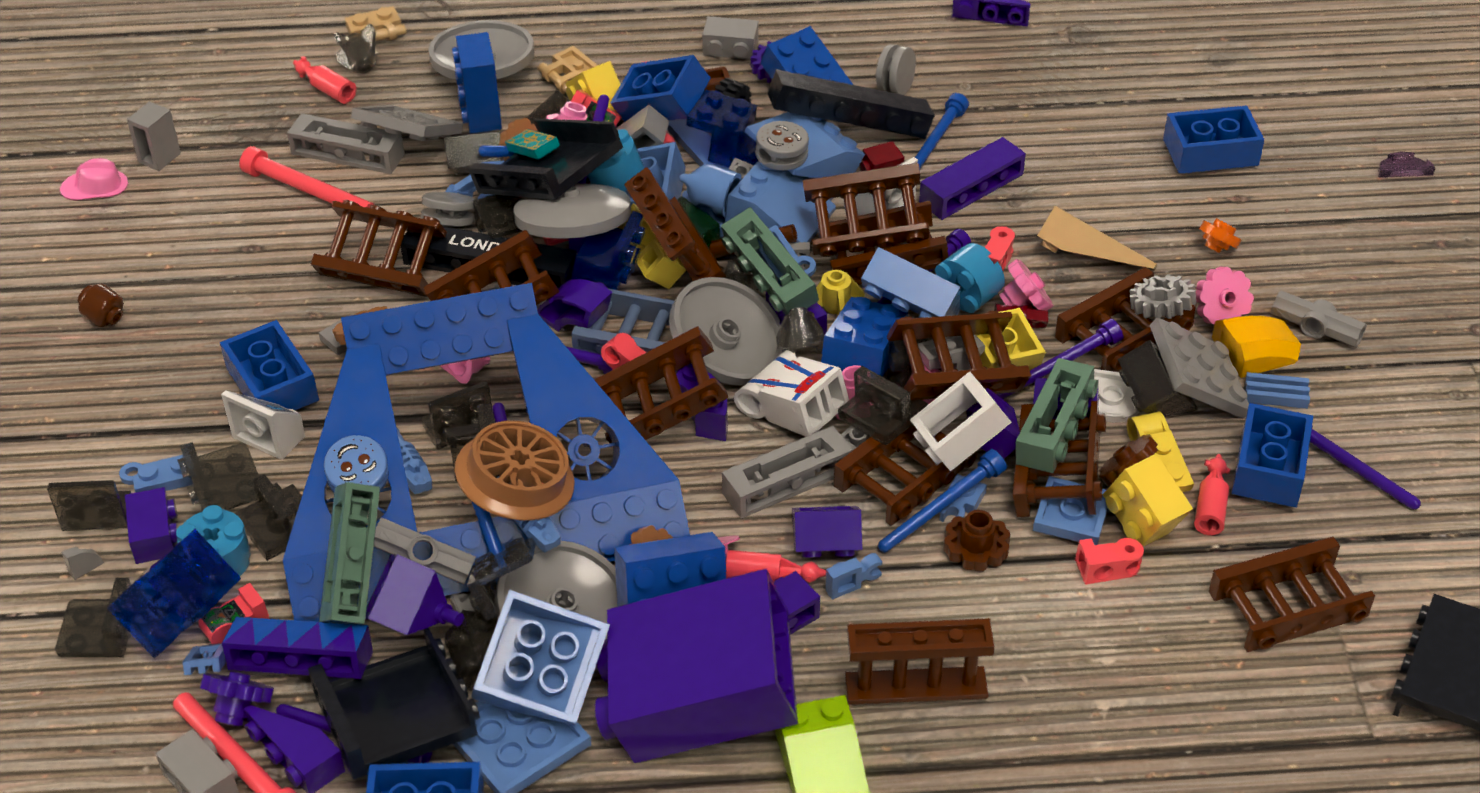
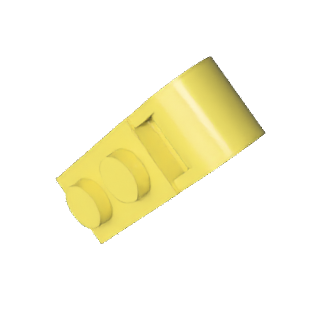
(1168, 450)

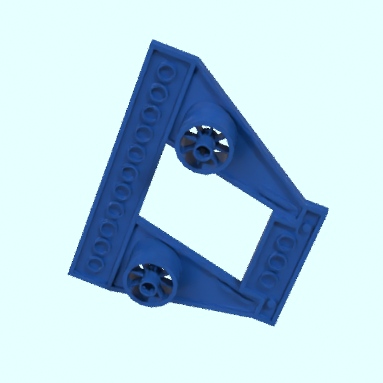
(556, 390)

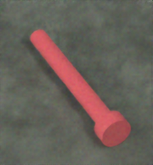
(256, 162)
(226, 745)

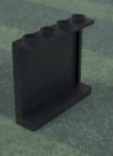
(581, 150)
(1445, 663)
(396, 708)

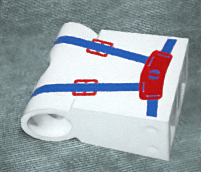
(794, 393)

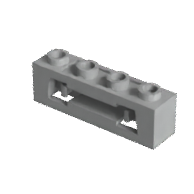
(345, 143)
(784, 471)

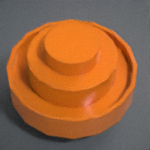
(1219, 235)

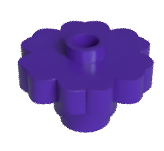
(234, 694)

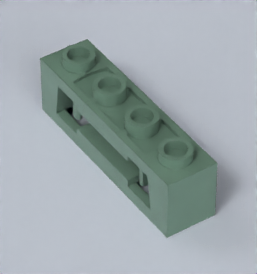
(742, 238)
(1035, 444)
(349, 554)

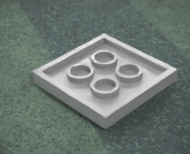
(401, 119)
(1200, 367)

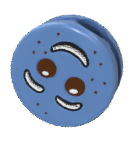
(356, 461)

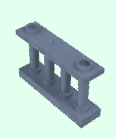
(633, 308)

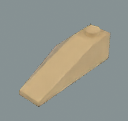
(1079, 238)

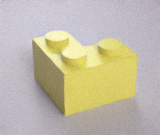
(595, 82)

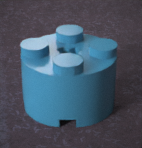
(620, 166)
(975, 275)
(223, 532)

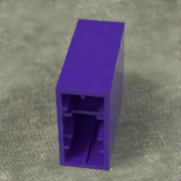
(697, 667)

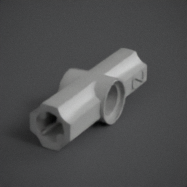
(1318, 318)
(444, 559)

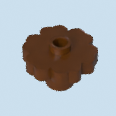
(1127, 456)
(976, 541)

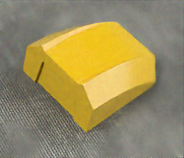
(1257, 343)

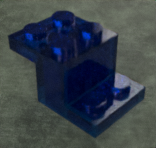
(726, 121)
(609, 254)
(174, 593)

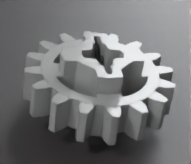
(1163, 296)

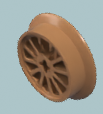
(524, 460)

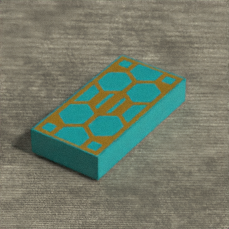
(532, 144)

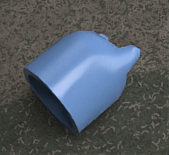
(711, 186)

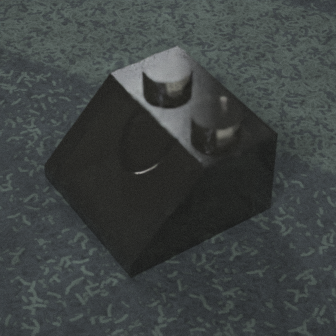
(1151, 384)

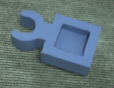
(967, 502)
(848, 575)

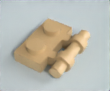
(384, 20)
(569, 61)

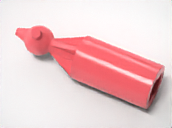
(326, 80)
(1212, 498)
(745, 562)

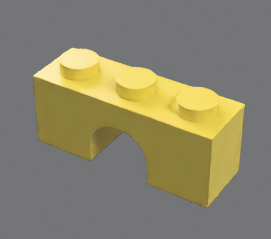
(653, 259)

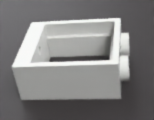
(967, 436)

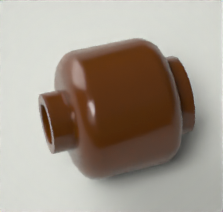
(100, 305)

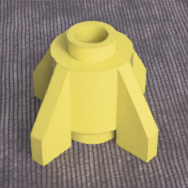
(836, 289)

